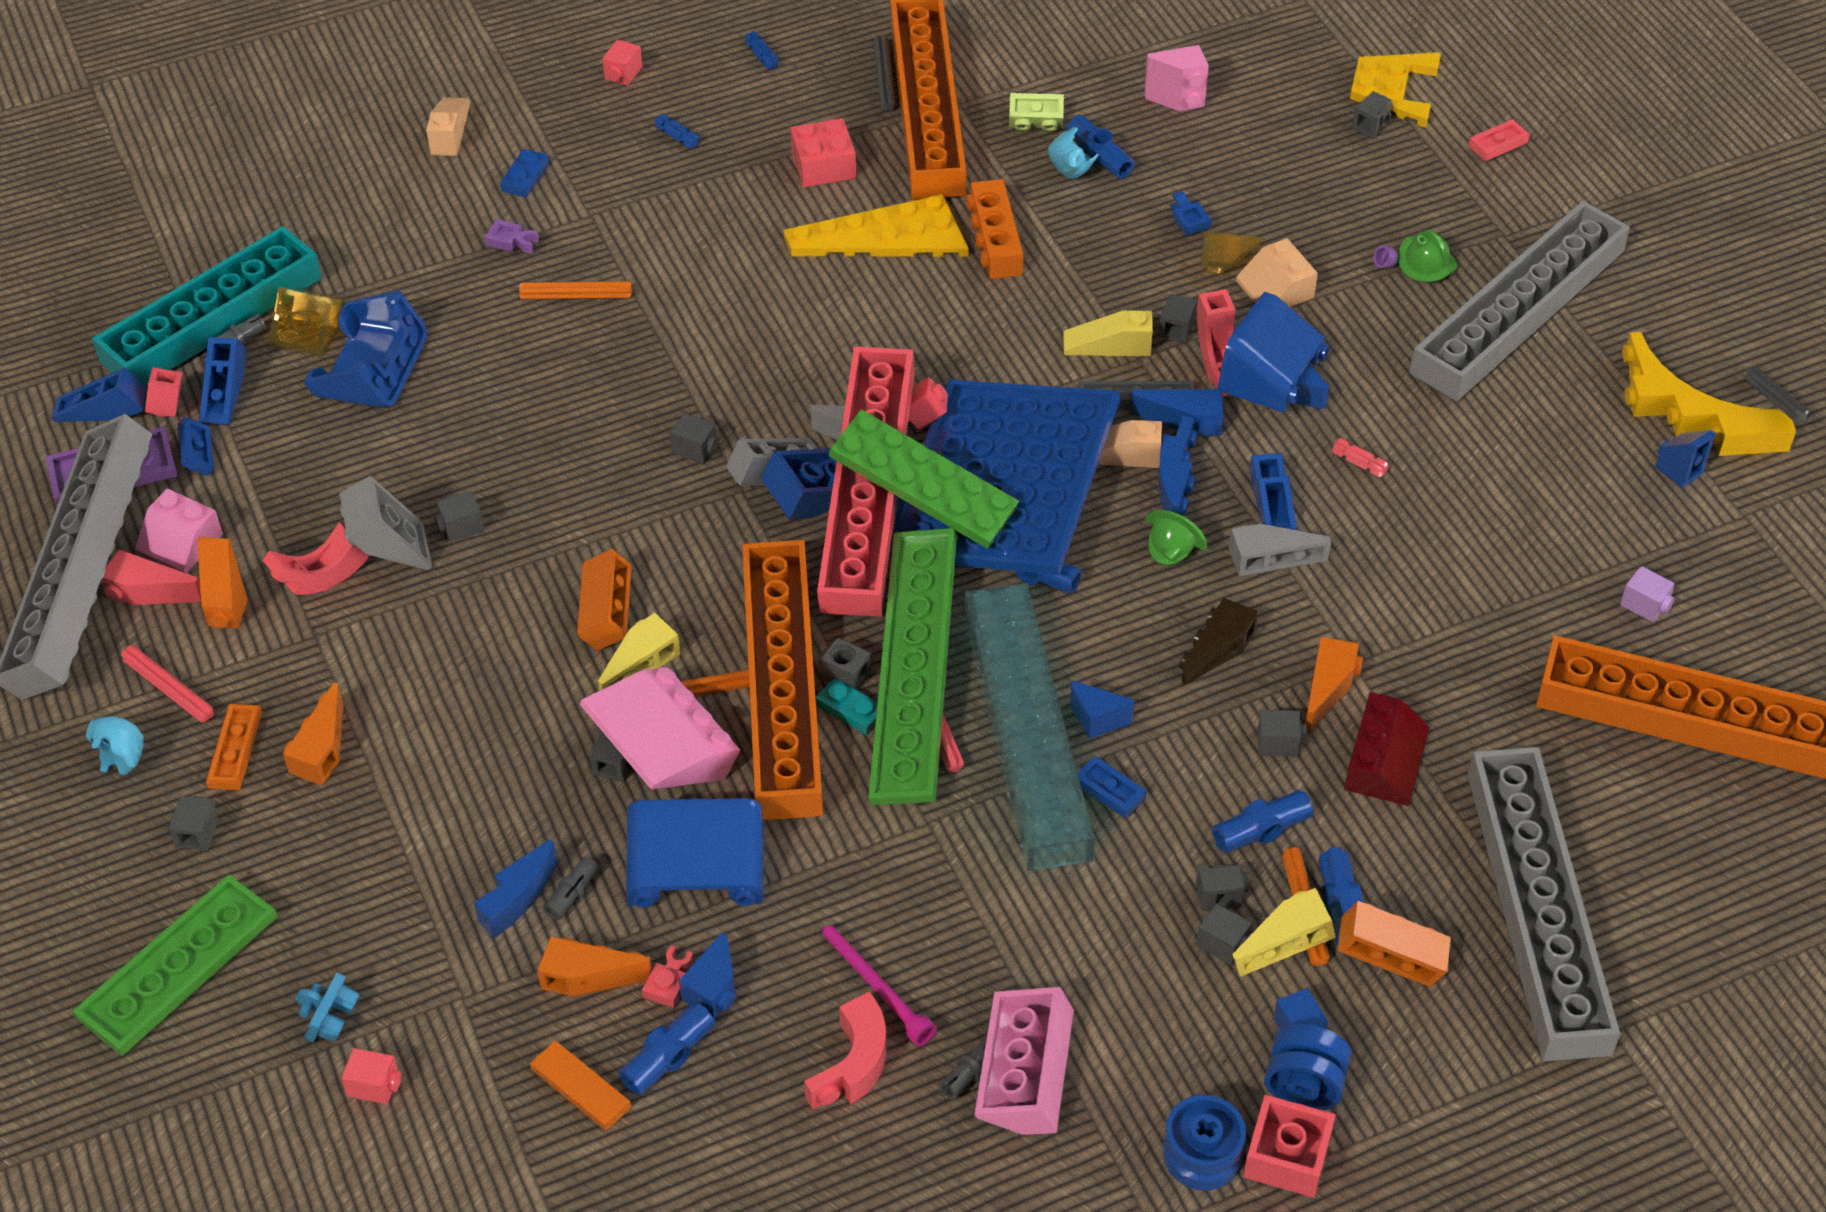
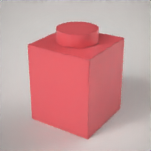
(622, 62)
(163, 392)
(927, 403)
(371, 1076)

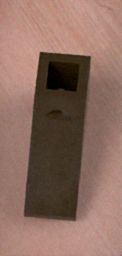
(1223, 638)

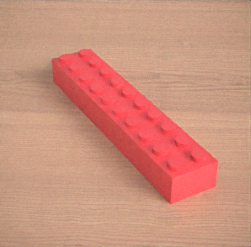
(860, 511)

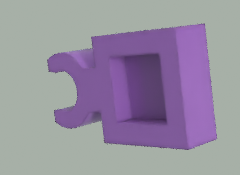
(510, 235)

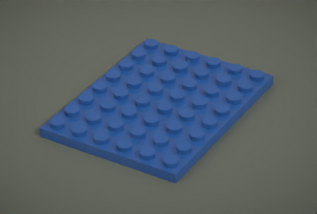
(1030, 445)

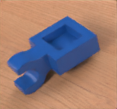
(1189, 216)

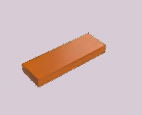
(234, 747)
(580, 1085)

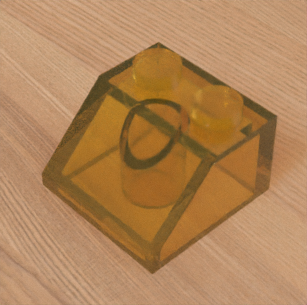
(305, 320)

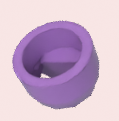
(1385, 257)

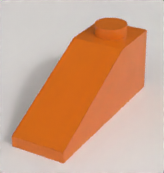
(220, 583)
(1332, 677)

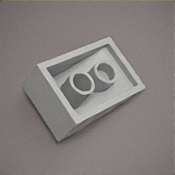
(383, 525)

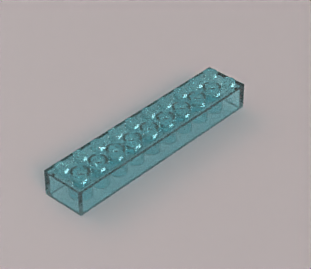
(1028, 728)

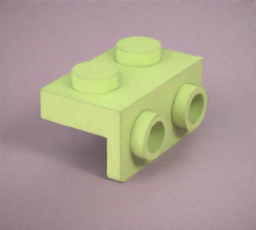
(1036, 111)

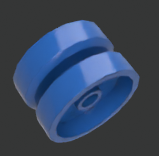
(1308, 1066)
(1204, 1142)

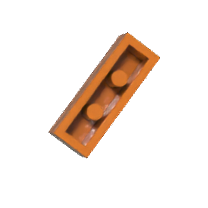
(604, 600)
(1394, 943)

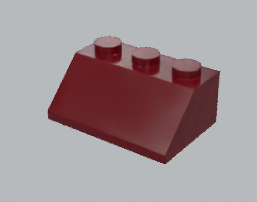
(1387, 750)

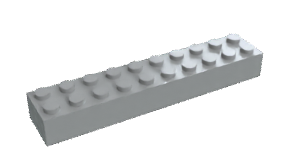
(1518, 300)
(73, 558)
(1542, 906)

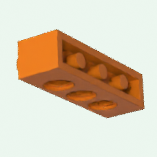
(995, 229)

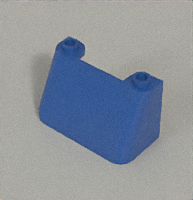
(1270, 354)
(378, 355)
(695, 848)

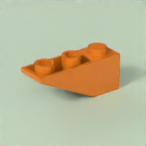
(317, 744)
(584, 968)

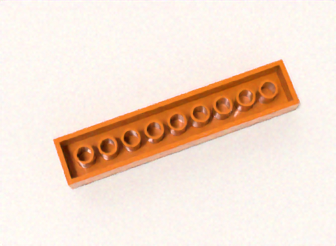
(927, 99)
(781, 681)
(1685, 705)

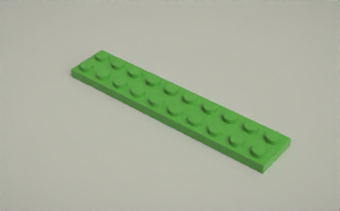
(913, 668)

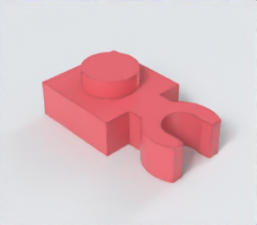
(663, 981)

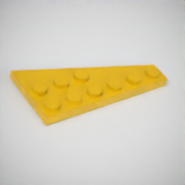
(884, 232)

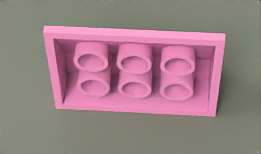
(662, 730)

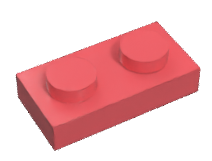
(1498, 140)

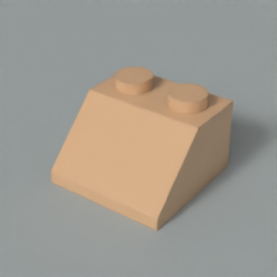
(1279, 271)

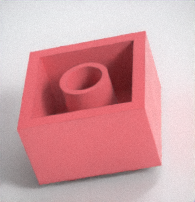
(823, 152)
(1289, 1146)

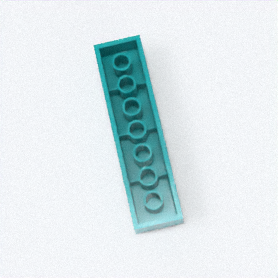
(207, 305)

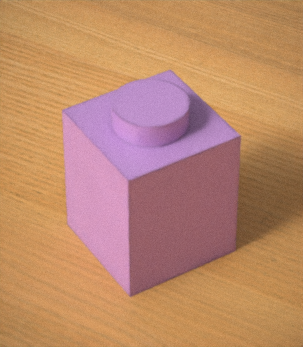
(1648, 594)

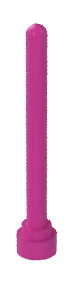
(919, 1028)

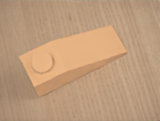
(447, 126)
(1133, 444)

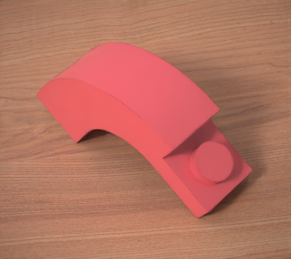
(1215, 327)
(319, 569)
(862, 1067)

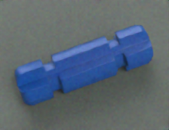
(761, 50)
(677, 131)

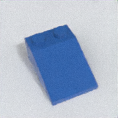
(801, 481)

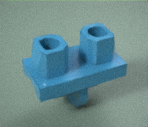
(336, 996)

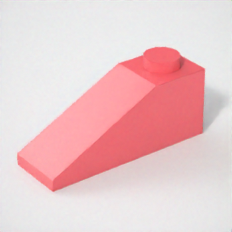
(147, 582)

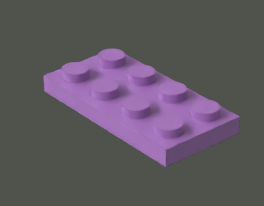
(155, 467)

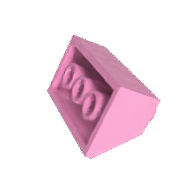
(1025, 1060)

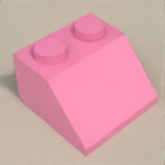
(1177, 78)
(173, 529)

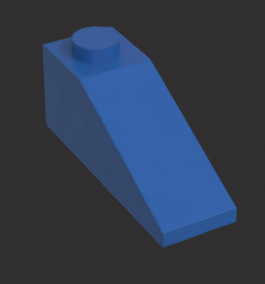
(222, 380)
(102, 399)
(1172, 404)

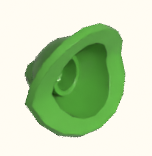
(1426, 257)
(1172, 537)

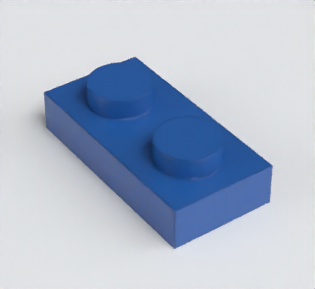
(524, 173)
(195, 446)
(1110, 787)

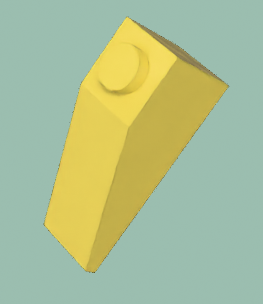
(1113, 335)
(645, 646)
(1288, 930)

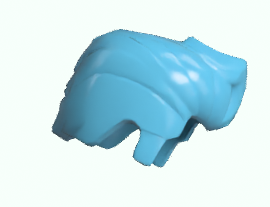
(1068, 156)
(118, 743)

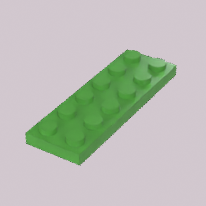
(923, 478)
(174, 965)

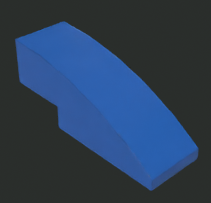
(1272, 490)
(516, 889)

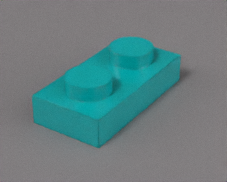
(848, 706)

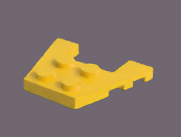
(1389, 78)

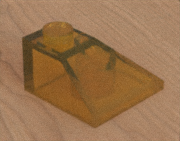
(1226, 250)

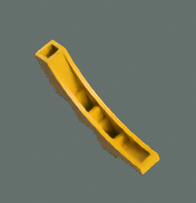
(1736, 427)

